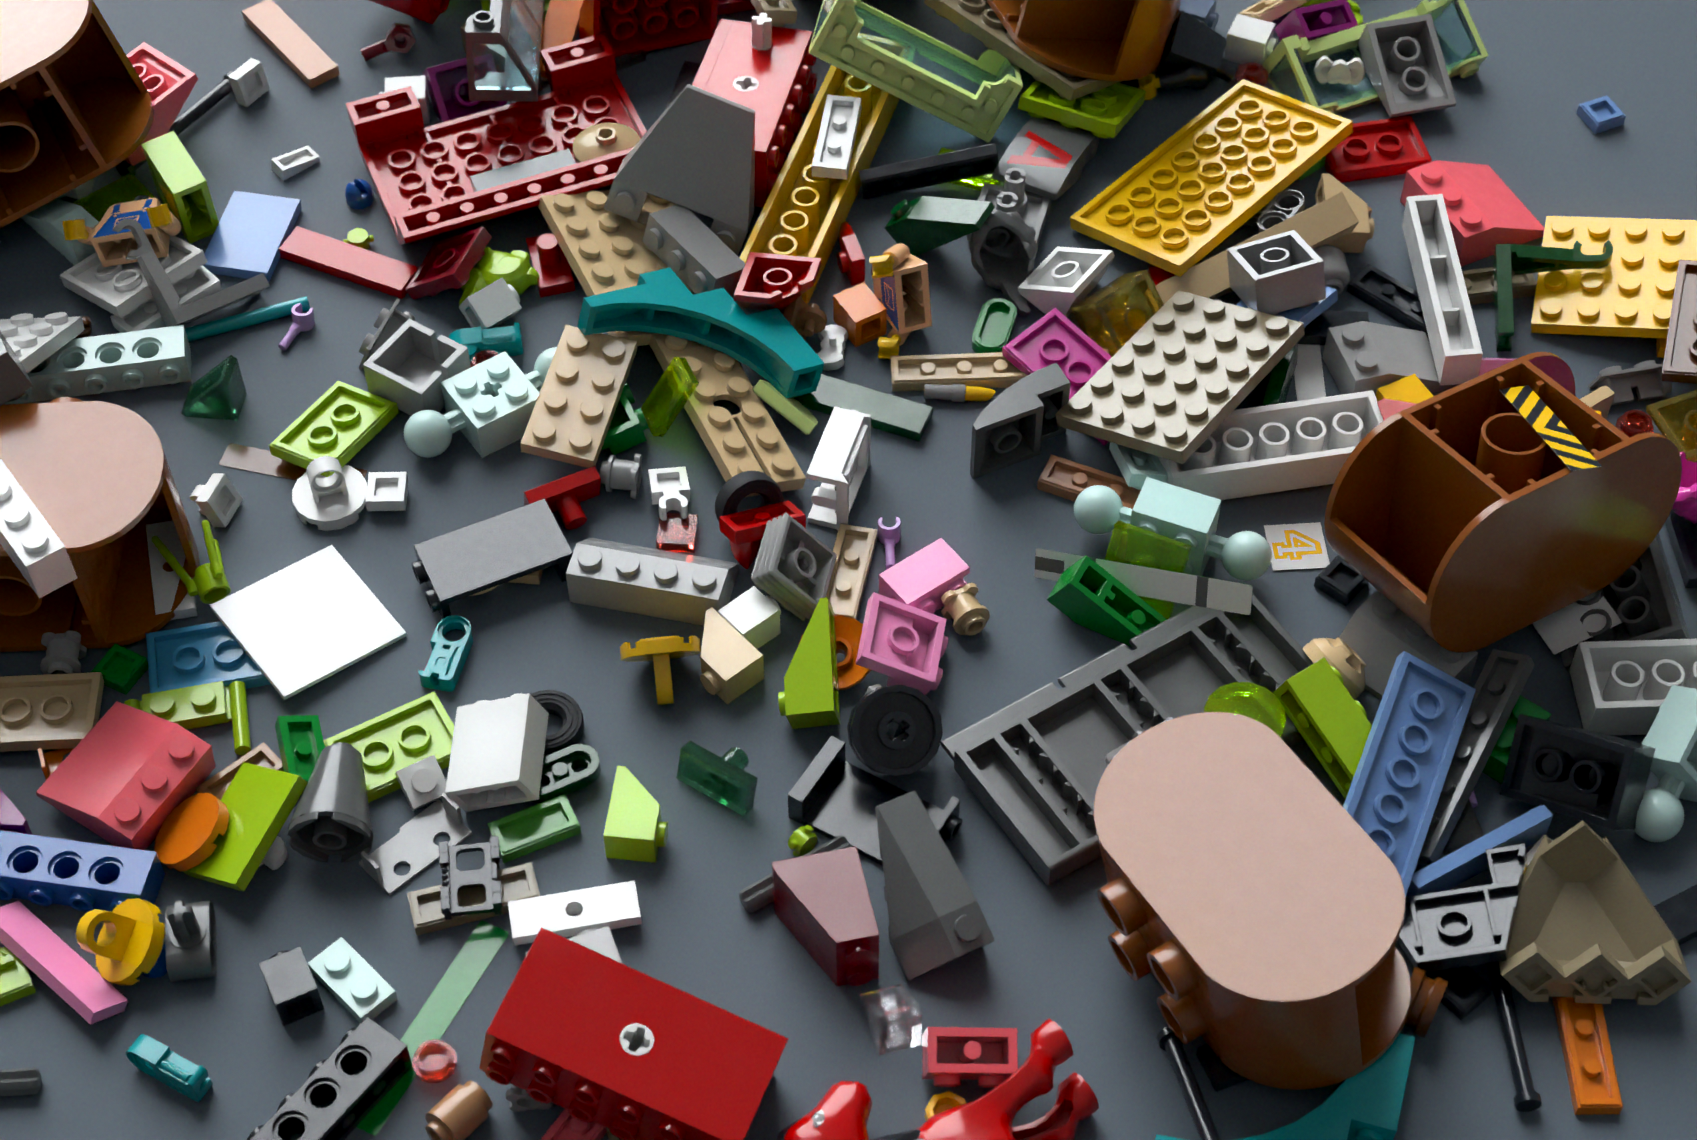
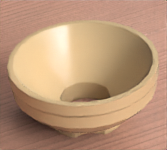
(1342, 658)

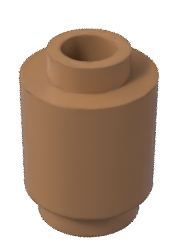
(458, 1113)

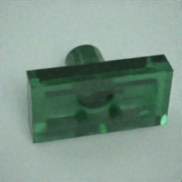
(718, 776)

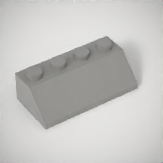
(648, 580)

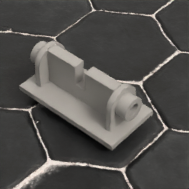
(387, 324)
(1644, 377)

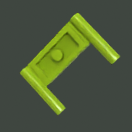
(202, 707)

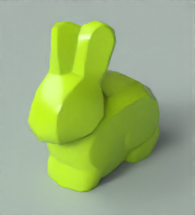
(494, 265)

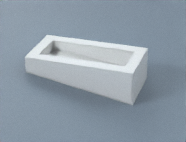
(294, 162)

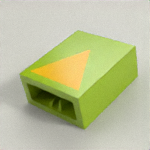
(181, 186)

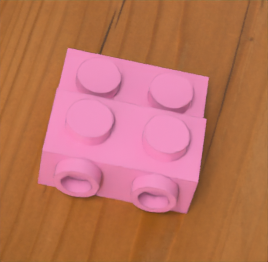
(902, 643)

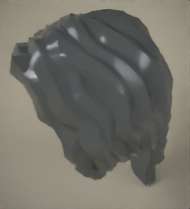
(1005, 255)

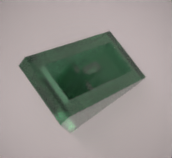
(217, 393)

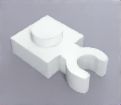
(670, 490)

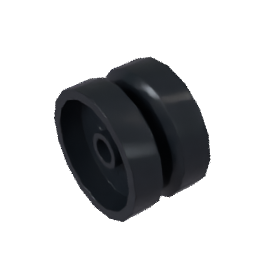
(918, 724)

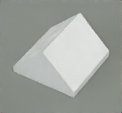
(1065, 278)

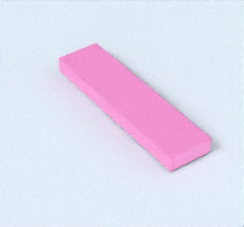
(58, 965)

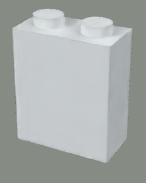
(497, 752)

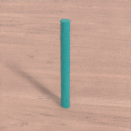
(244, 319)

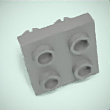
(1014, 198)

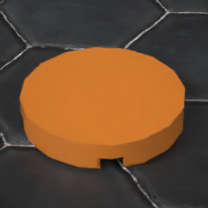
(190, 831)

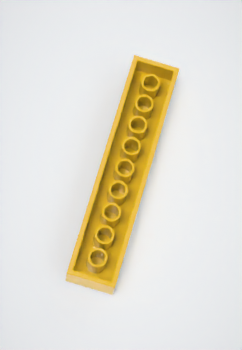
(807, 210)

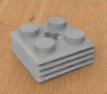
(793, 566)

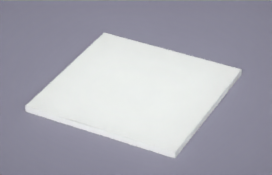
(308, 621)

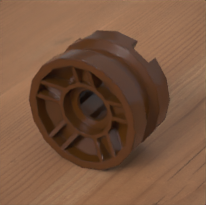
(1424, 1000)

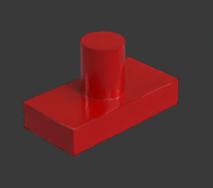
(551, 265)
(566, 493)

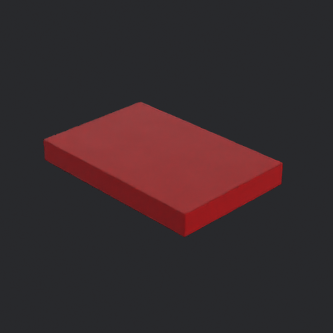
(1378, 150)

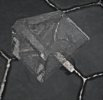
(893, 1018)

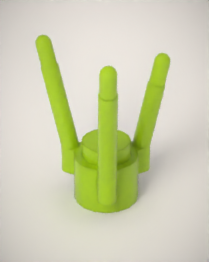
(209, 578)

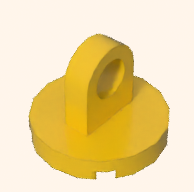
(660, 651)
(127, 941)

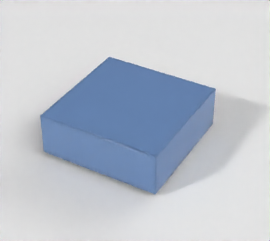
(1601, 114)

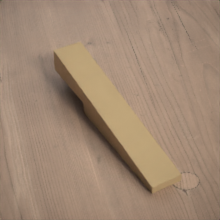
(1315, 225)

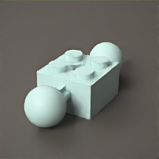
(485, 402)
(1179, 516)
(1673, 763)

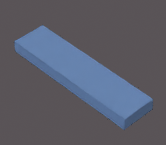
(1472, 858)

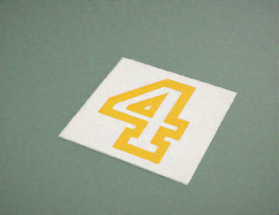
(1297, 546)

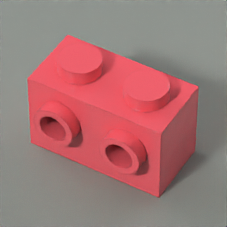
(969, 1054)

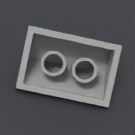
(1383, 632)

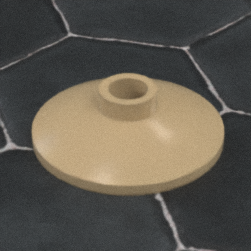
(603, 140)

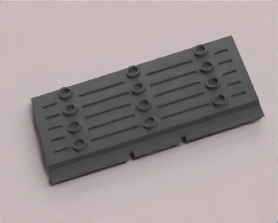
(1046, 752)

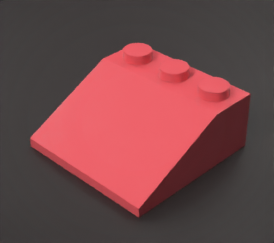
(168, 86)
(1477, 205)
(128, 775)

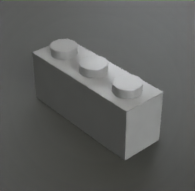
(692, 250)

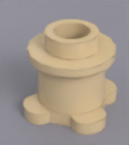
(965, 610)

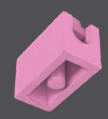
(925, 577)

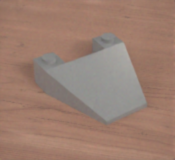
(696, 158)

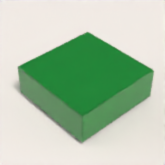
(121, 668)

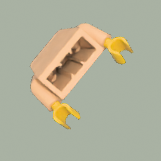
(113, 247)
(903, 289)

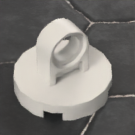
(330, 500)

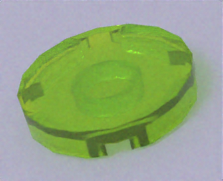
(1250, 701)

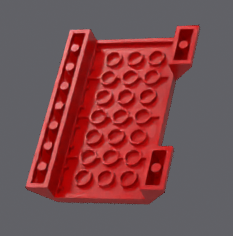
(427, 170)

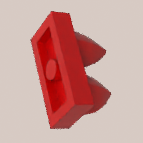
(747, 528)

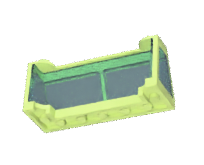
(1294, 59)
(917, 66)

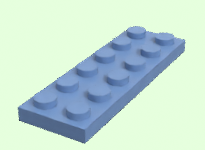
(1408, 759)

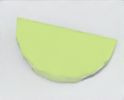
(788, 408)

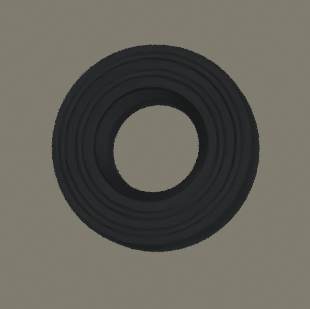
(742, 485)
(570, 713)

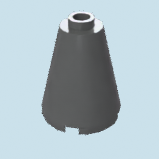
(333, 808)

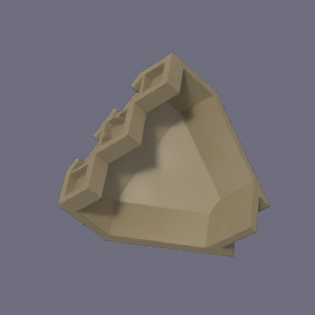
(1589, 928)

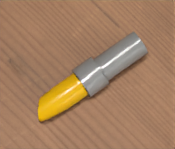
(957, 392)

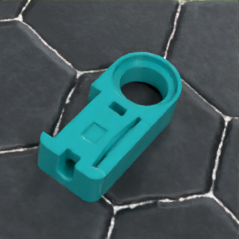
(495, 339)
(447, 656)
(169, 1068)

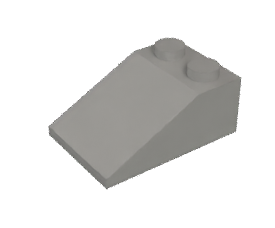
(1406, 65)
(1373, 355)

